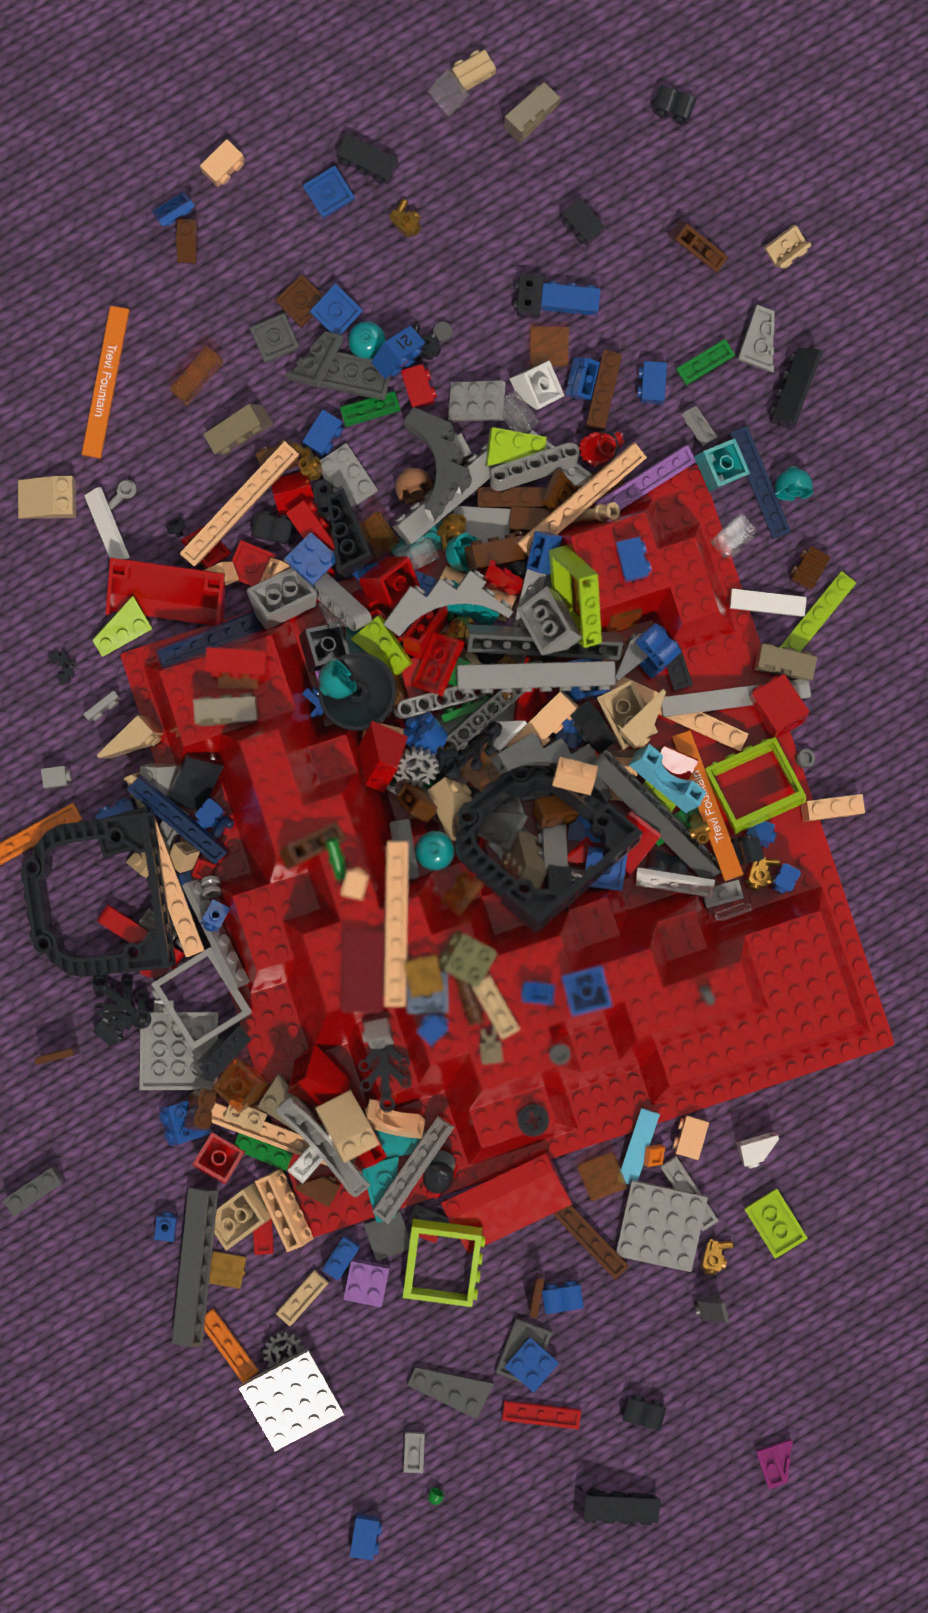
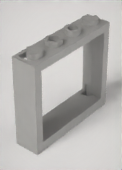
(169, 1010)

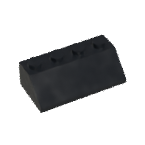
(796, 387)

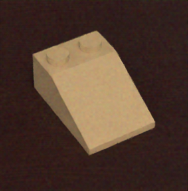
(47, 497)
(620, 707)
(641, 726)
(137, 735)
(448, 798)
(347, 1126)
(236, 1219)

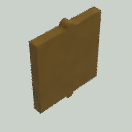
(423, 976)
(227, 1269)

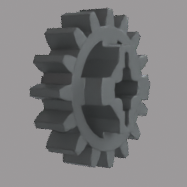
(276, 1347)

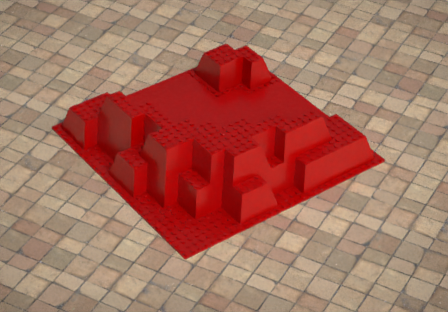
(782, 977)

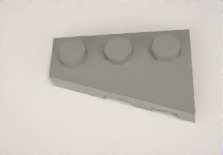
(758, 341)

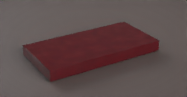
(362, 971)

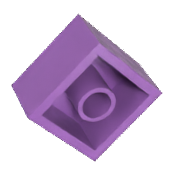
(366, 1282)

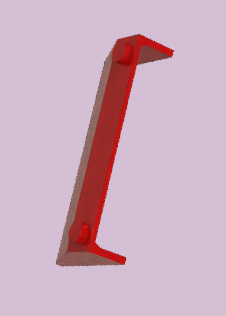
(167, 591)
(509, 1200)

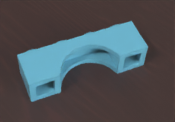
(681, 792)

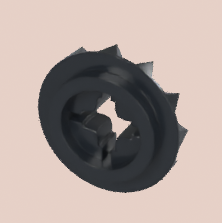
(528, 1128)

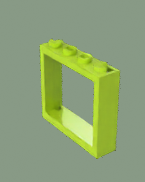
(564, 565)
(769, 811)
(445, 1230)

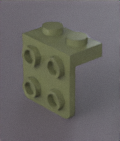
(466, 958)

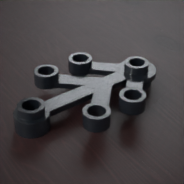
(475, 750)
(122, 1005)
(384, 1070)

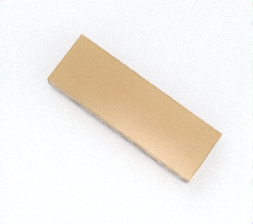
(496, 1008)
(302, 1297)

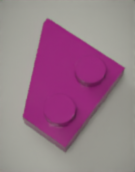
(775, 1462)

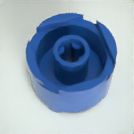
(425, 732)

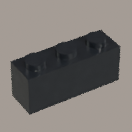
(367, 160)
(592, 728)
(222, 1053)

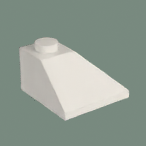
(538, 385)
(509, 731)
(756, 1149)

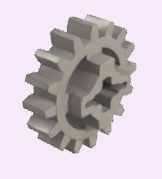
(417, 766)

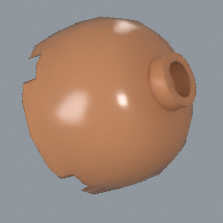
(413, 485)

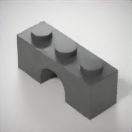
(33, 1190)

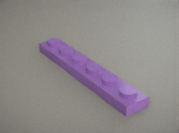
(649, 478)

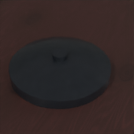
(371, 700)

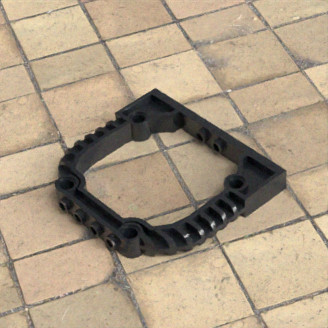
(140, 834)
(535, 905)

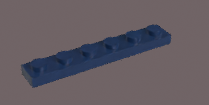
(761, 484)
(208, 638)
(177, 819)

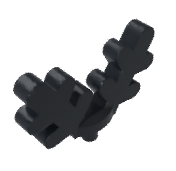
(63, 659)

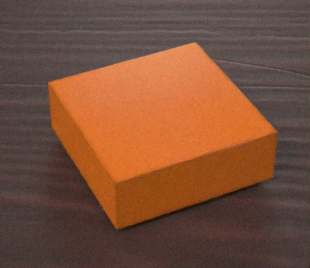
(654, 1155)

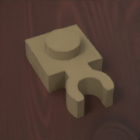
(491, 1050)

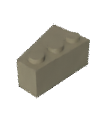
(531, 112)
(785, 661)
(225, 710)

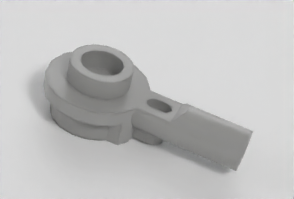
(125, 489)

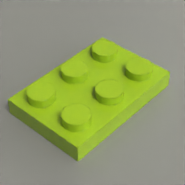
(775, 1223)

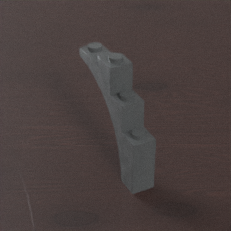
(450, 475)
(530, 752)

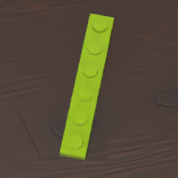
(819, 613)

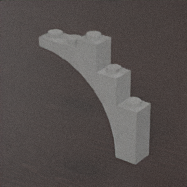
(469, 591)
(304, 1122)

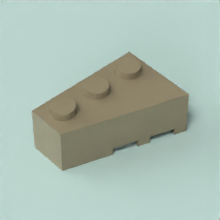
(238, 428)
(524, 860)
(275, 1095)

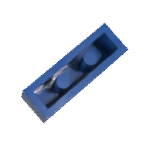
(570, 298)

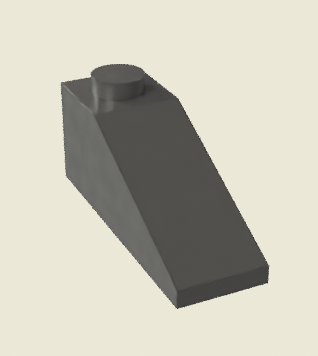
(630, 657)
(402, 833)
(712, 1309)

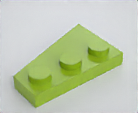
(511, 445)
(122, 628)
(382, 643)

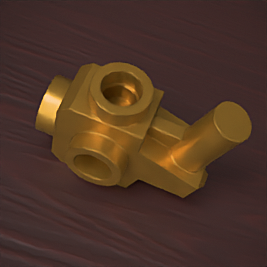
(404, 221)
(308, 464)
(451, 527)
(458, 627)
(699, 829)
(758, 875)
(712, 1260)

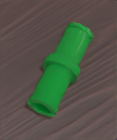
(336, 858)

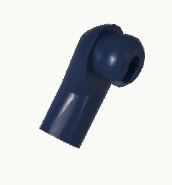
(225, 822)

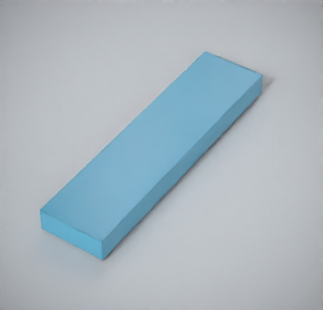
(639, 1140)

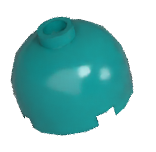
(366, 339)
(793, 483)
(455, 551)
(335, 680)
(434, 850)

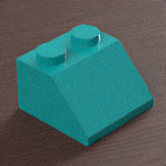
(721, 465)

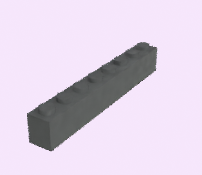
(520, 642)
(195, 1267)

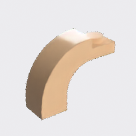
(394, 1122)

